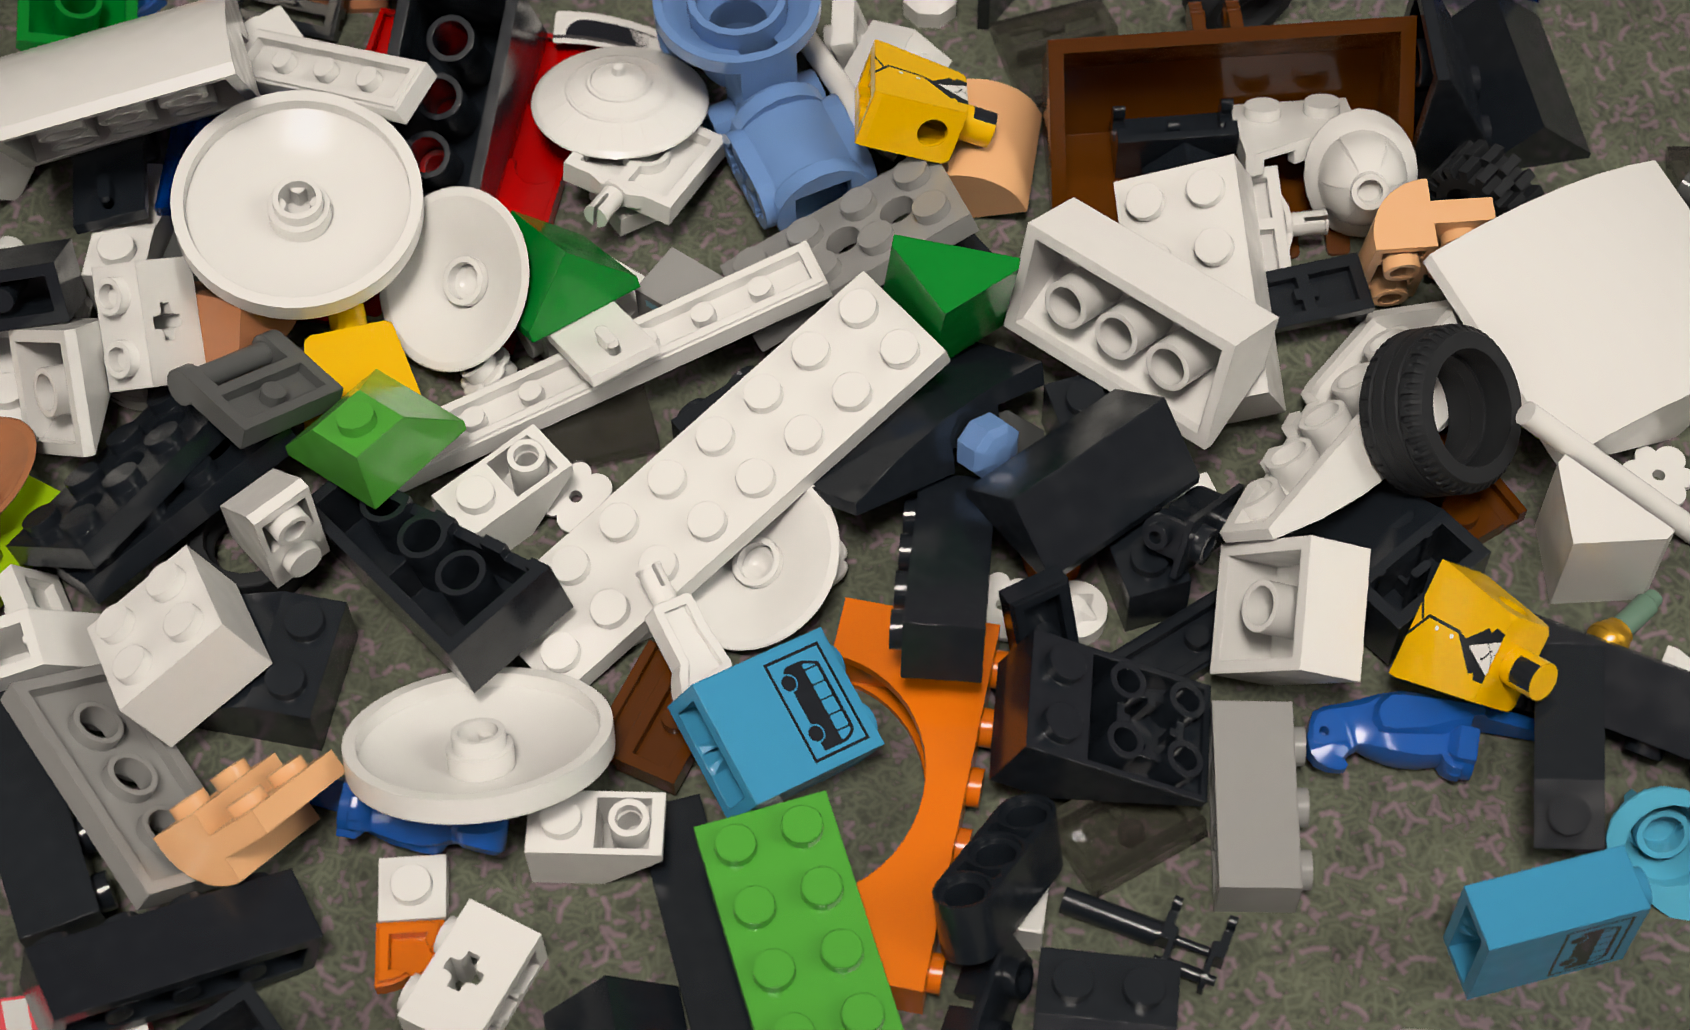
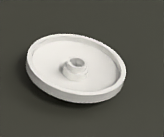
(297, 204)
(482, 755)

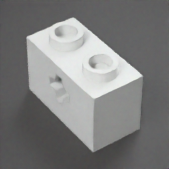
(147, 321)
(479, 943)

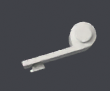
(597, 344)

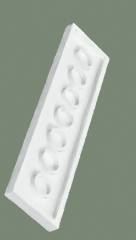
(733, 471)

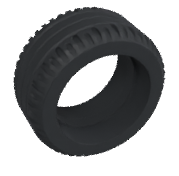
(1400, 418)

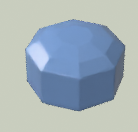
(986, 444)

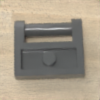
(260, 403)

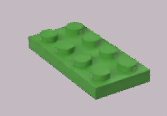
(795, 919)

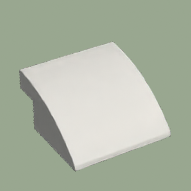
(124, 81)
(1587, 303)

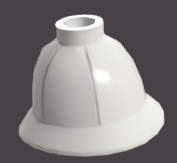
(1356, 166)

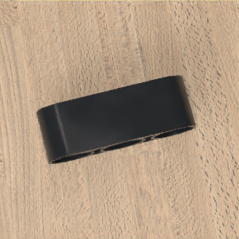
(997, 879)

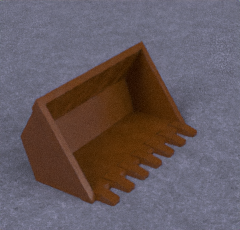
(1193, 69)

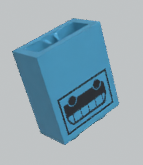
(776, 724)
(1546, 921)

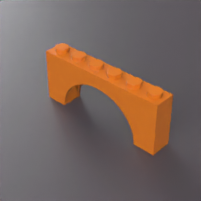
(947, 728)

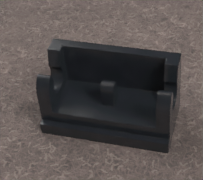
(1143, 140)
(1319, 292)

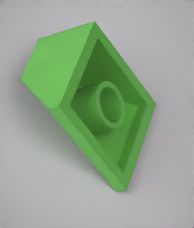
(375, 438)

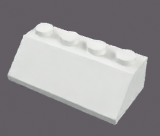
(1137, 318)

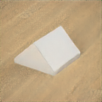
(1596, 539)

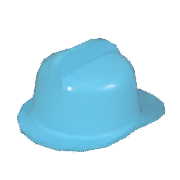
(1657, 839)

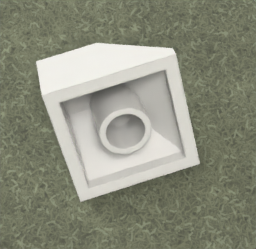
(62, 384)

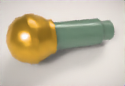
(1629, 620)

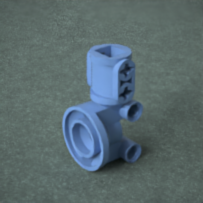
(777, 127)

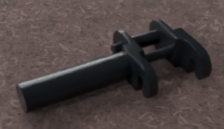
(1151, 931)

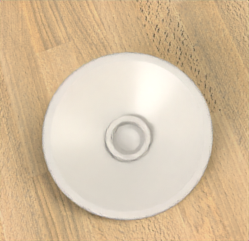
(619, 102)
(462, 282)
(774, 579)

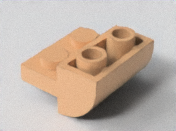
(999, 176)
(1407, 232)
(247, 818)

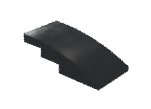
(920, 436)

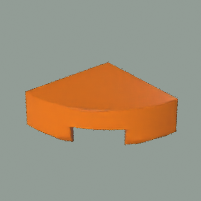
(403, 951)

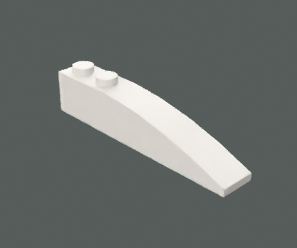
(1324, 450)

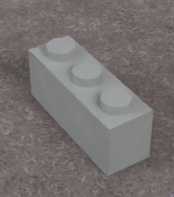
(1257, 807)

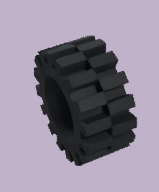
(1481, 173)

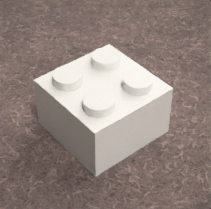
(1290, 611)
(178, 646)

